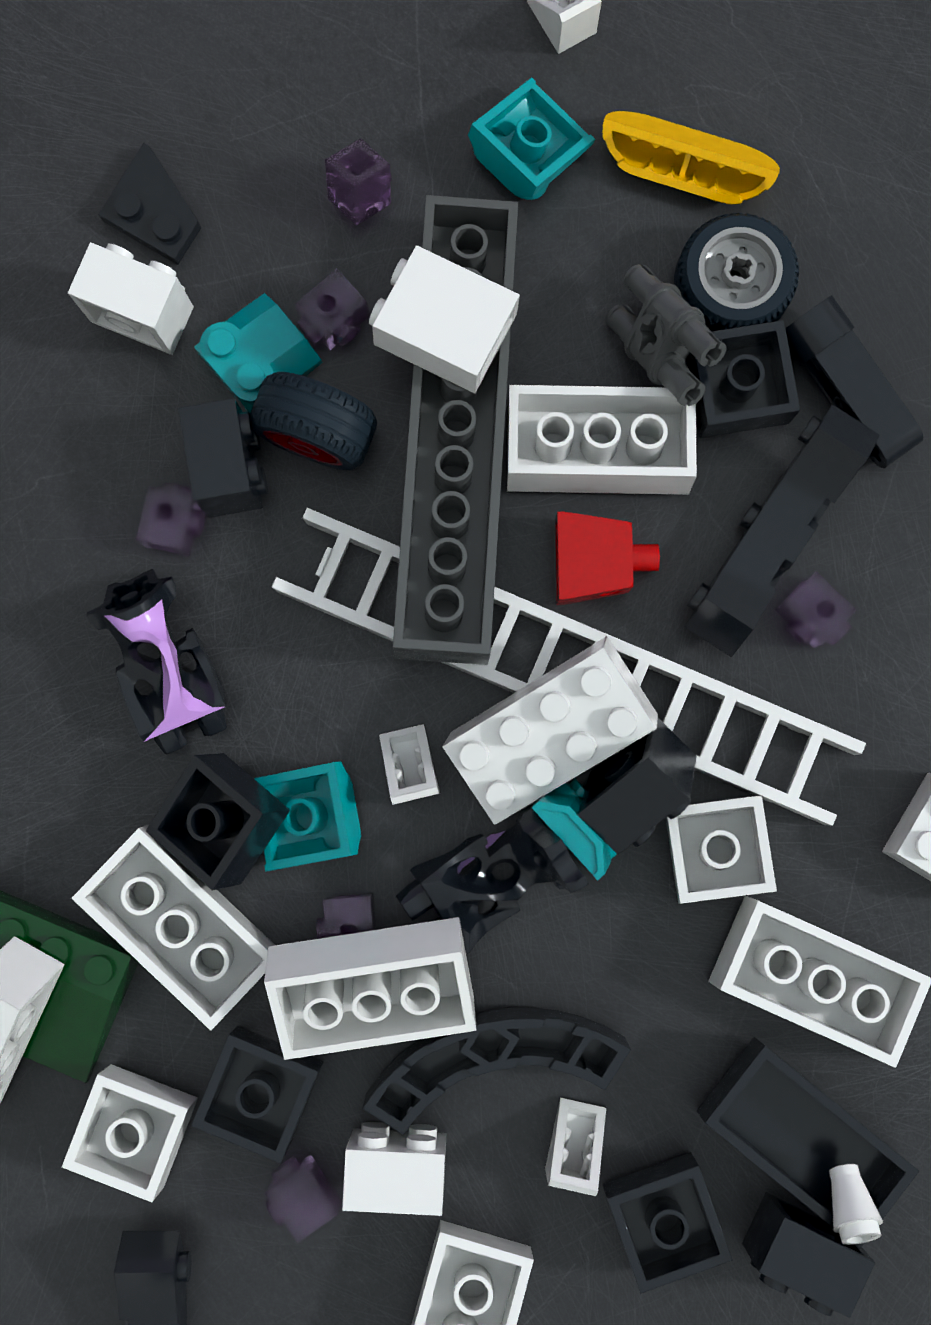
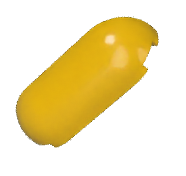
(687, 158)

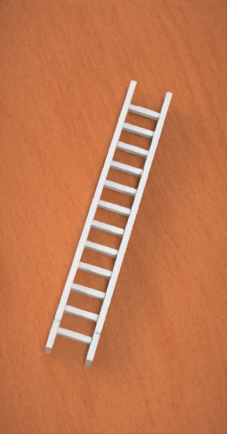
(644, 660)

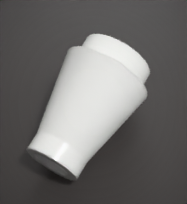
(852, 1206)

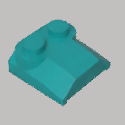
(527, 141)
(254, 346)
(560, 813)
(321, 816)

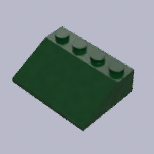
(86, 992)

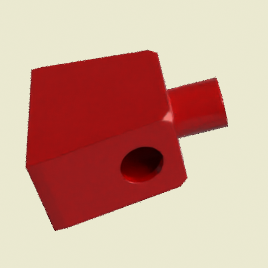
(597, 557)

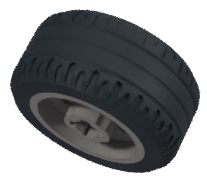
(738, 271)

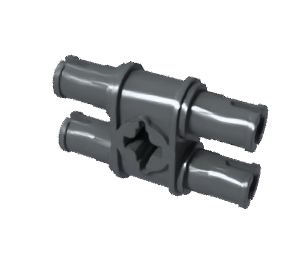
(665, 334)

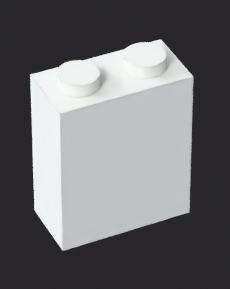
(443, 318)

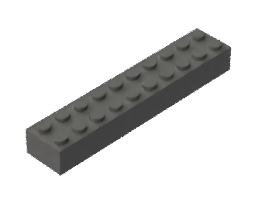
(455, 463)

